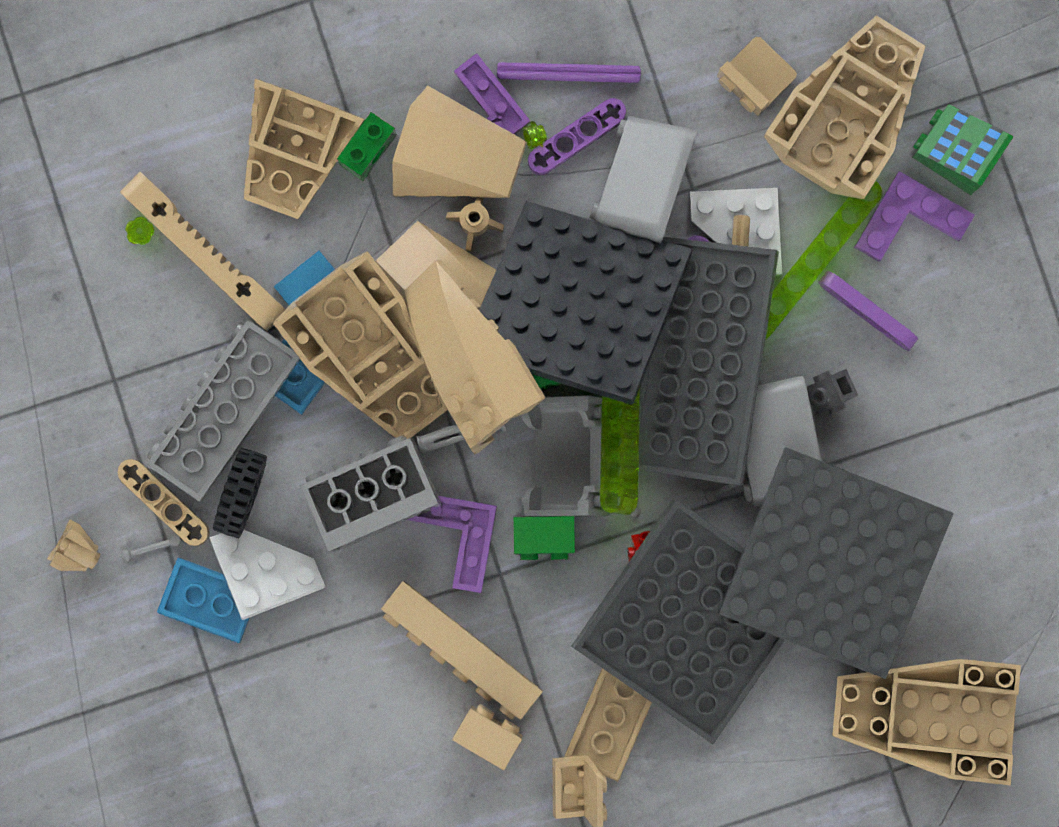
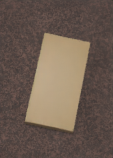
(609, 725)

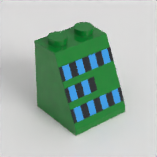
(961, 148)

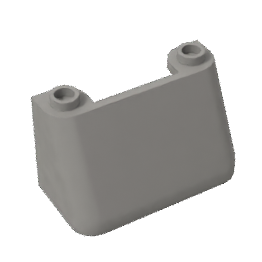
(644, 177)
(779, 421)
(566, 458)

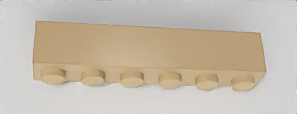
(462, 650)

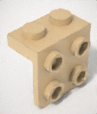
(756, 76)
(578, 789)

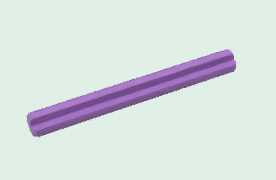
(568, 72)

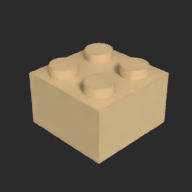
(488, 736)

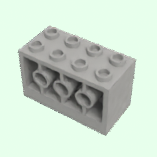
(364, 514)

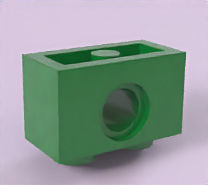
(367, 146)

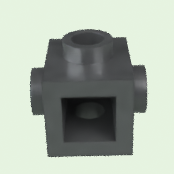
(831, 391)

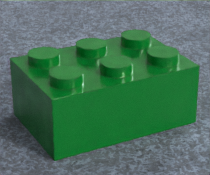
(544, 536)

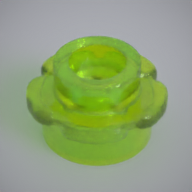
(534, 135)
(142, 238)

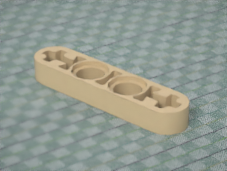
(166, 499)

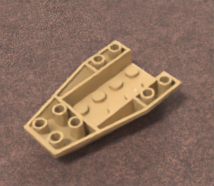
(935, 716)

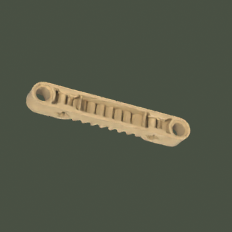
(148, 198)

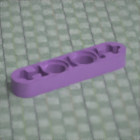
(574, 133)
(868, 310)

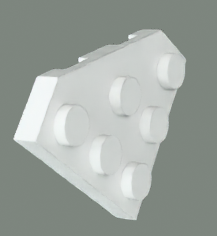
(715, 211)
(264, 572)

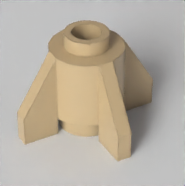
(477, 228)
(74, 550)

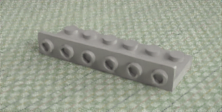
(222, 410)

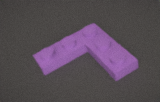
(491, 95)
(911, 197)
(477, 525)

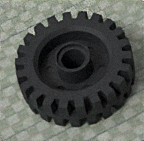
(239, 493)

